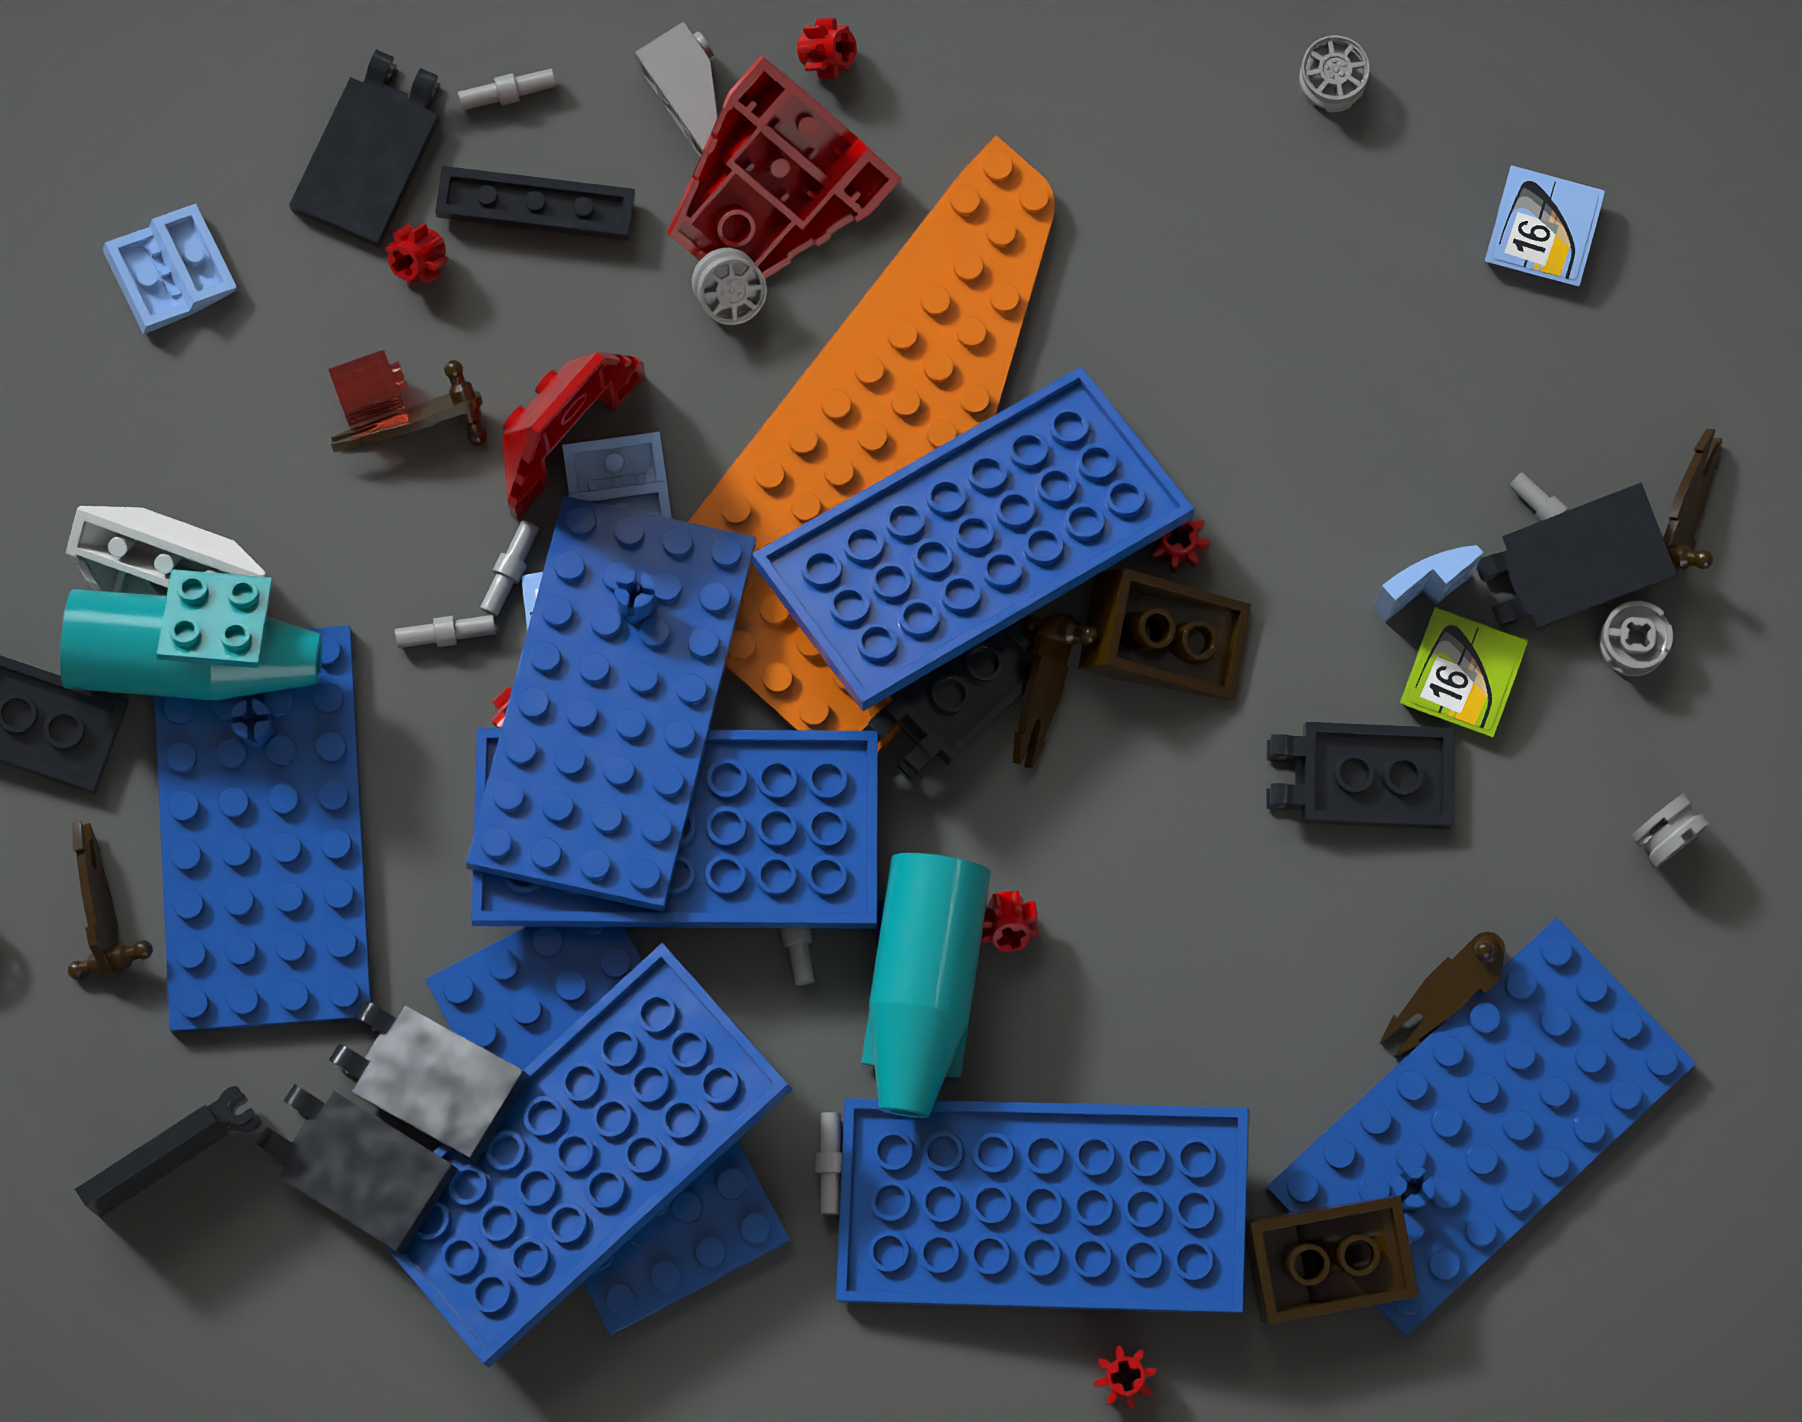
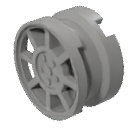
(1334, 73)
(729, 284)
(1635, 638)
(1680, 829)

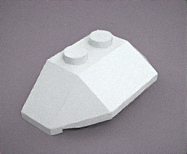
(138, 548)

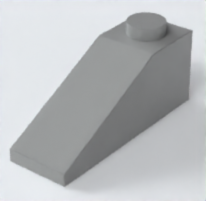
(682, 80)

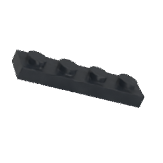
(535, 203)

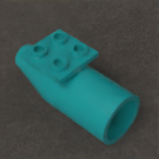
(193, 644)
(924, 978)

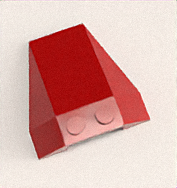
(777, 175)
(553, 412)

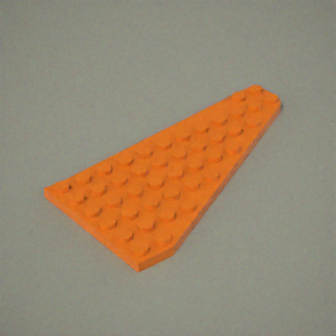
(892, 384)

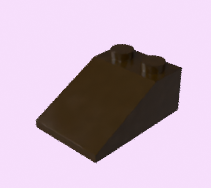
(1165, 634)
(1330, 1259)

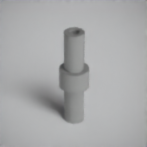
(506, 89)
(1536, 498)
(509, 568)
(445, 631)
(797, 941)
(829, 1163)

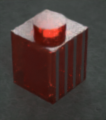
(368, 387)

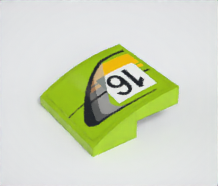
(1464, 671)

